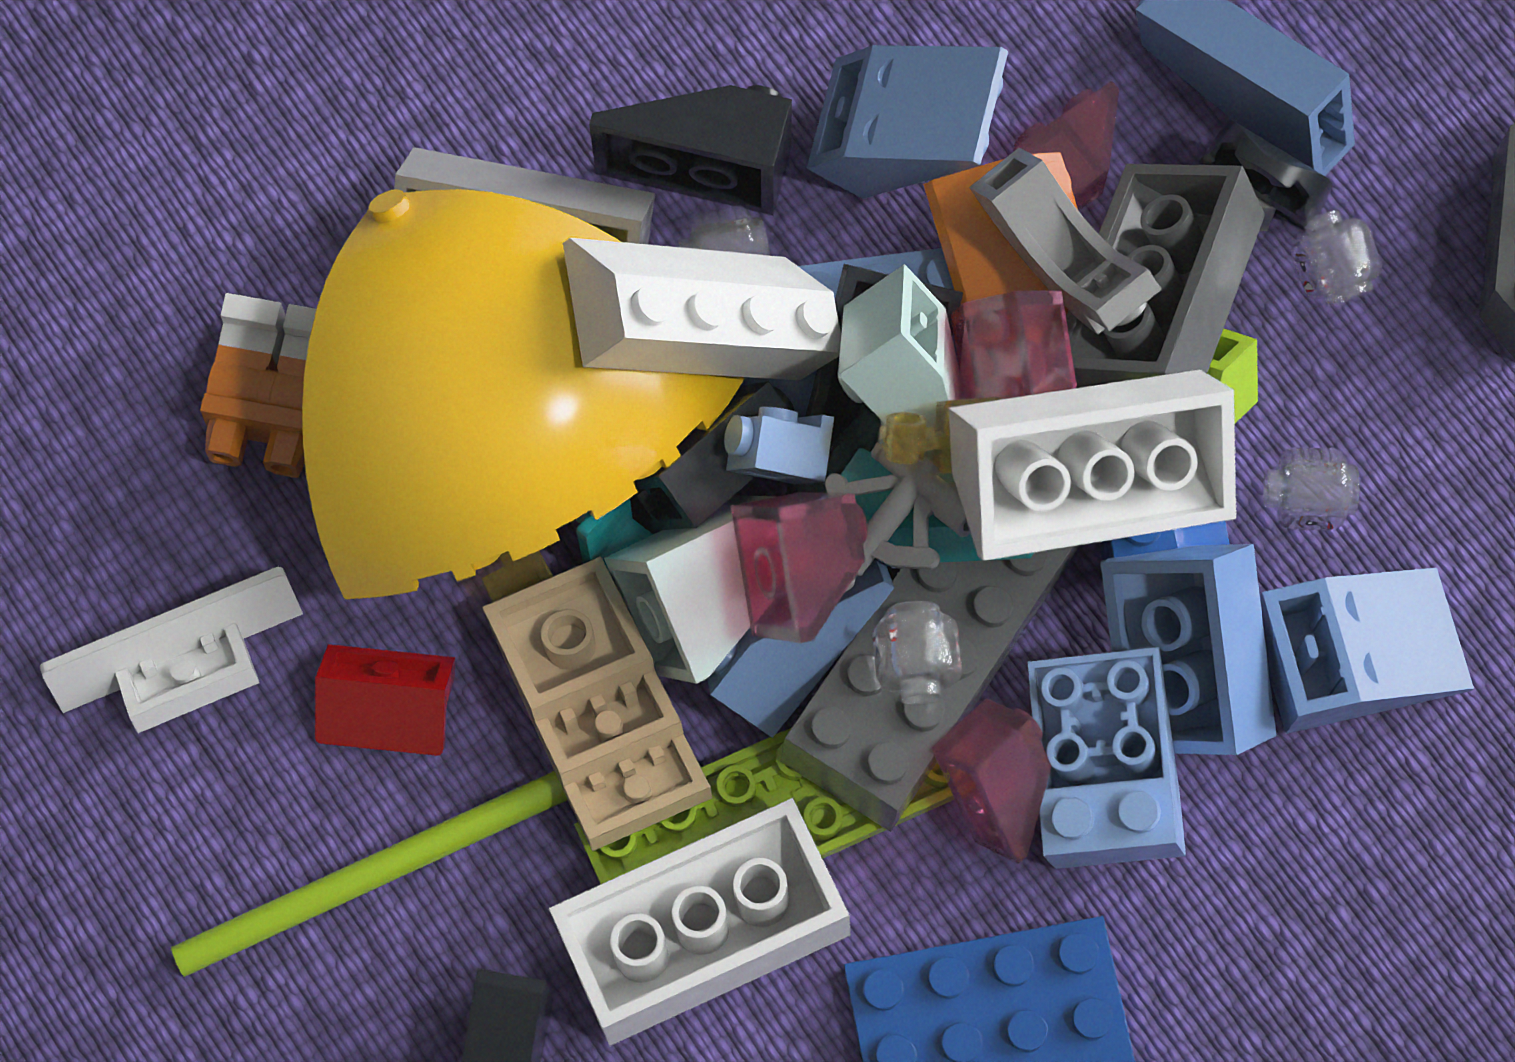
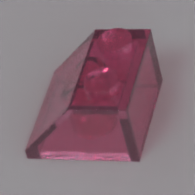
(1013, 345)
(797, 560)

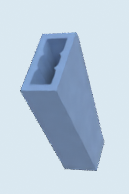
(1254, 76)

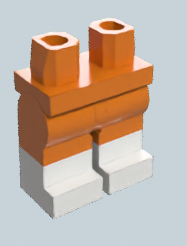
(258, 384)

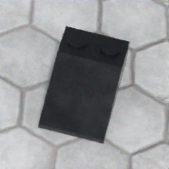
(701, 144)

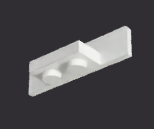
(178, 656)

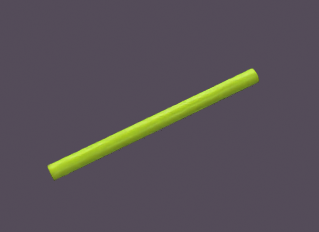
(368, 874)

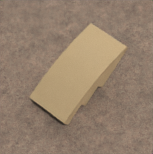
(597, 703)

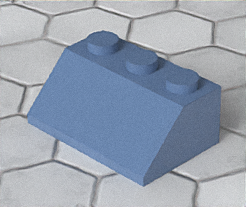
(1211, 640)

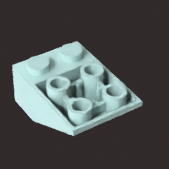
(899, 350)

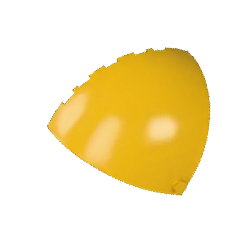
(457, 394)

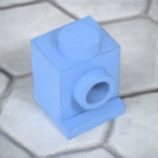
(779, 445)

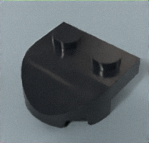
(1275, 176)

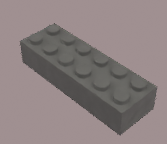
(869, 742)

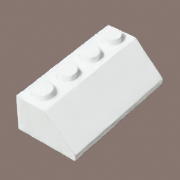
(698, 311)
(1095, 463)
(701, 921)

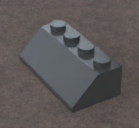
(1195, 239)

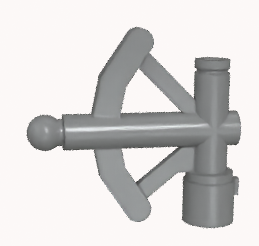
(911, 487)

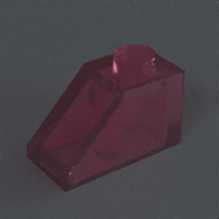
(997, 776)

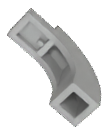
(1061, 245)

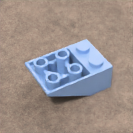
(1110, 759)

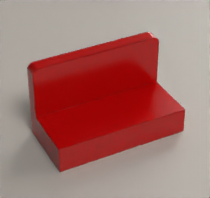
(383, 699)

